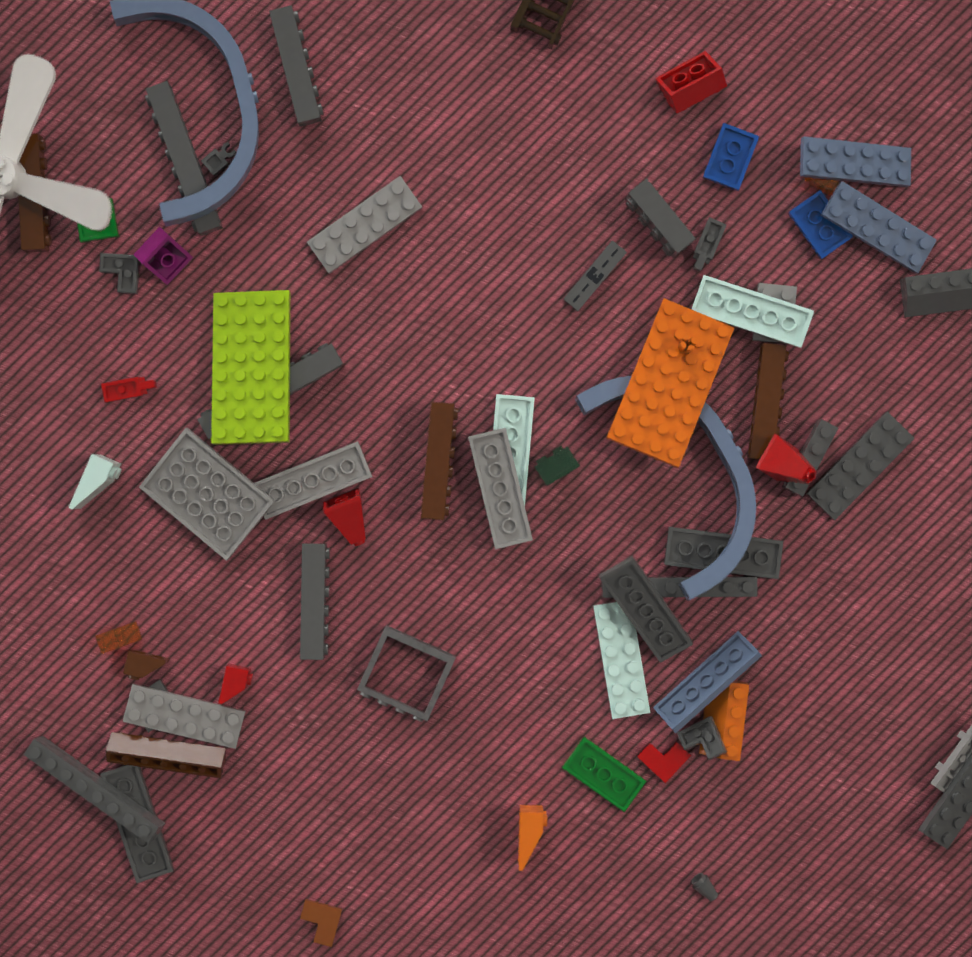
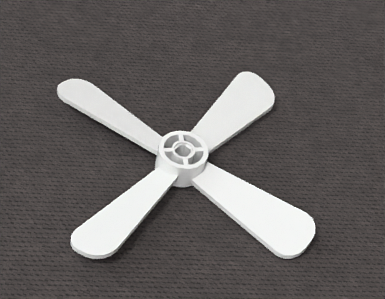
(27, 94)

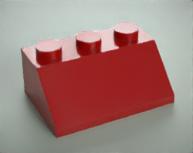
(691, 82)

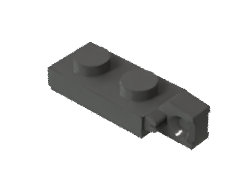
(708, 243)

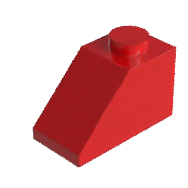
(235, 681)

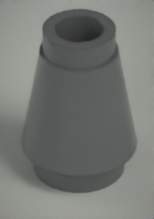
(703, 885)

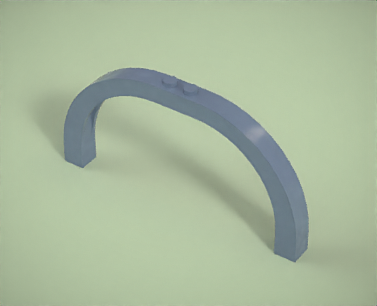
(186, 13)
(735, 465)

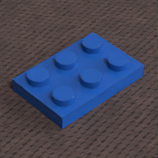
(730, 157)
(817, 230)

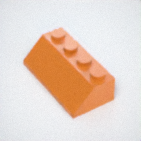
(729, 716)

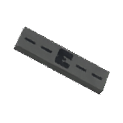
(595, 275)

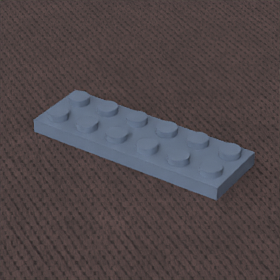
(855, 162)
(878, 227)
(707, 681)

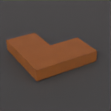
(325, 916)

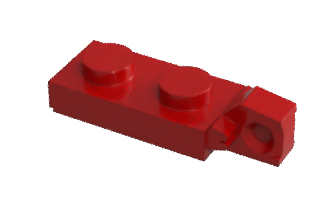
(126, 388)

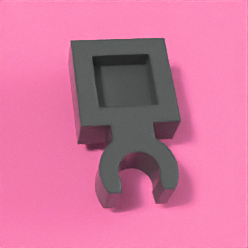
(216, 161)

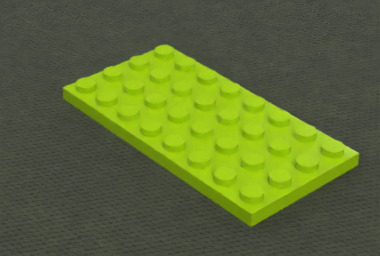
(251, 367)

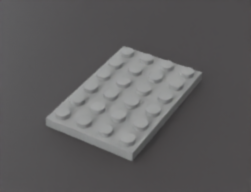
(207, 494)

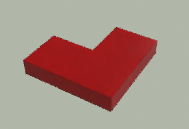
(664, 765)

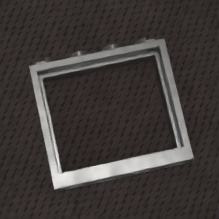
(420, 645)

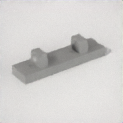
(954, 762)

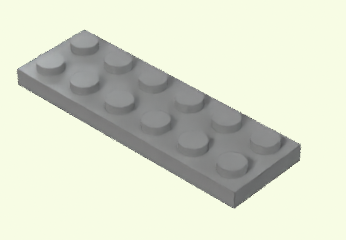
(364, 224)
(315, 479)
(500, 488)
(184, 716)

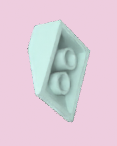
(97, 476)

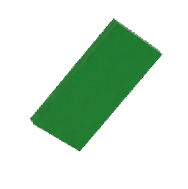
(604, 774)

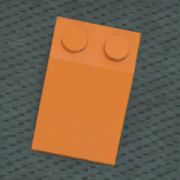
(531, 825)

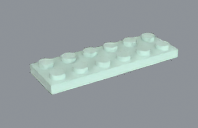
(753, 311)
(516, 416)
(621, 661)

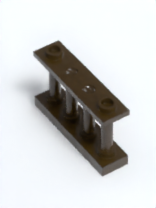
(529, 5)

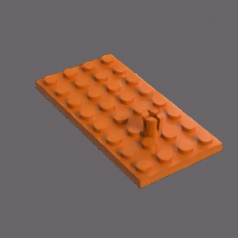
(670, 383)

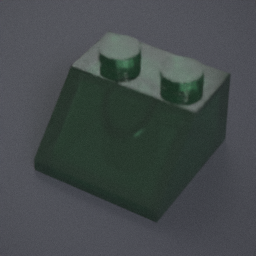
(556, 466)

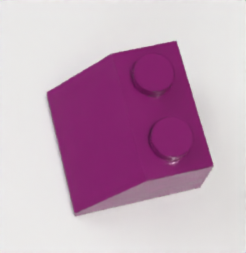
(163, 255)

